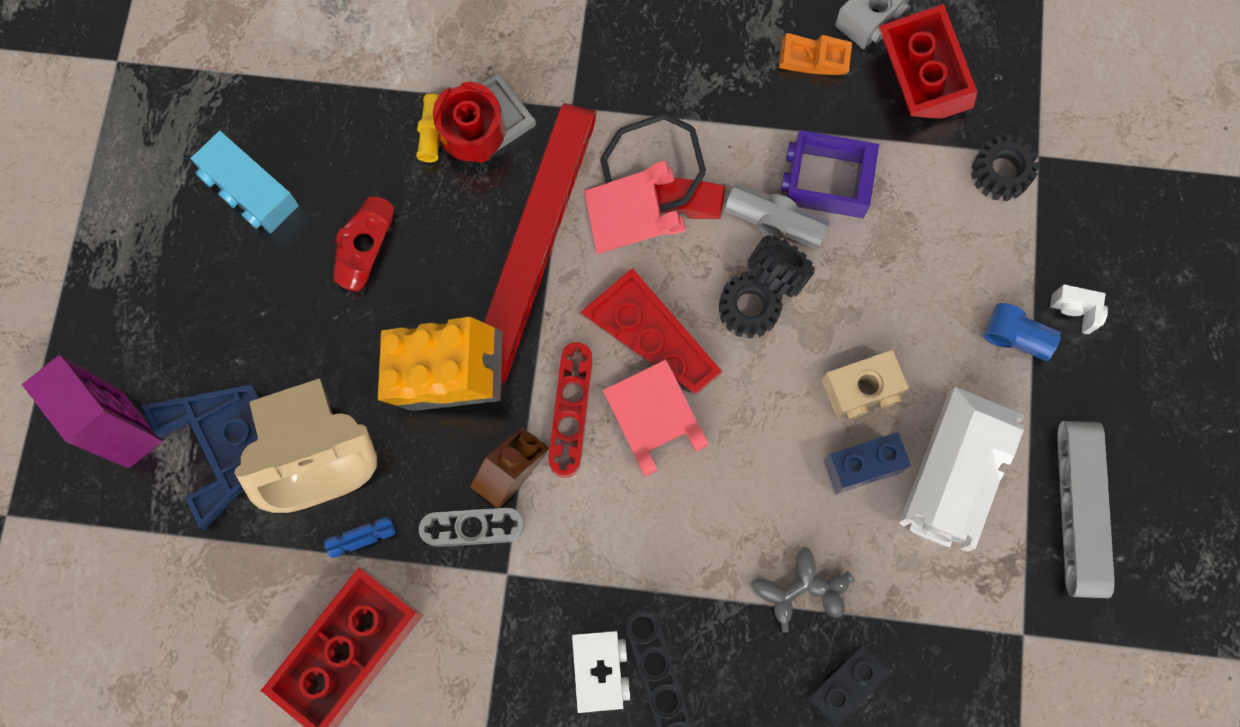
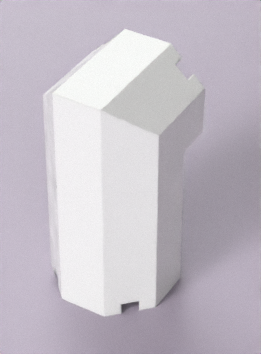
(962, 470)

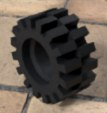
(1014, 153)
(780, 266)
(745, 324)

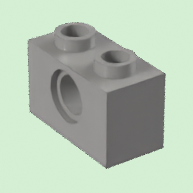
(862, 23)

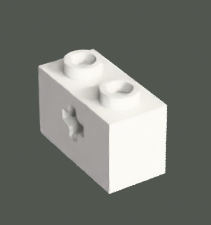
(587, 652)

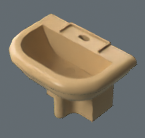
(303, 451)

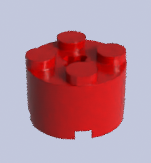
(469, 122)

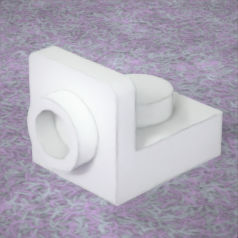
(1080, 301)

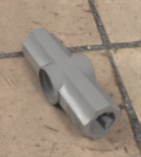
(776, 216)

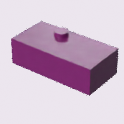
(91, 412)

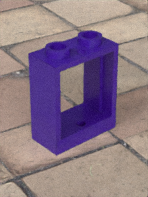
(836, 148)

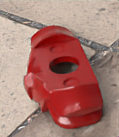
(354, 266)

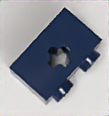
(867, 463)

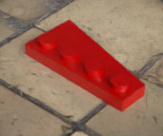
(648, 327)

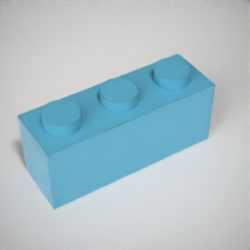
(243, 183)

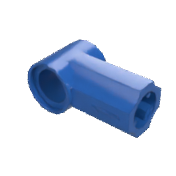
(1012, 328)

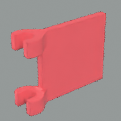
(630, 210)
(653, 413)

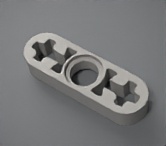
(444, 519)

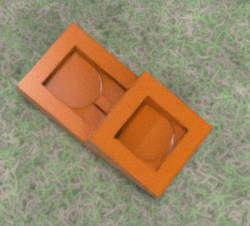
(822, 56)

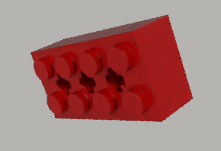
(318, 652)

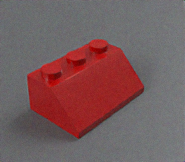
(929, 64)

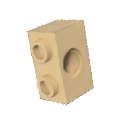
(880, 371)

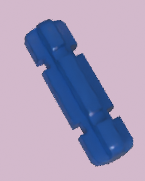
(359, 537)

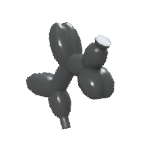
(809, 582)

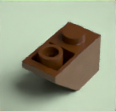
(508, 467)

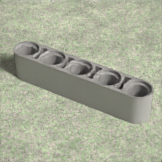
(1085, 510)

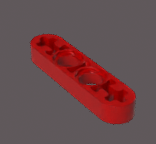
(568, 409)

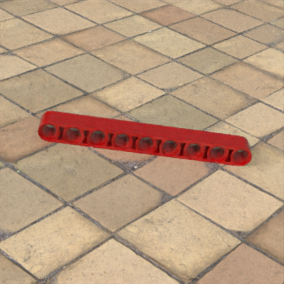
(539, 228)

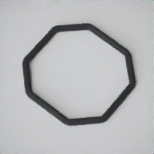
(702, 169)

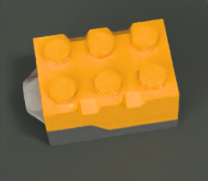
(440, 365)

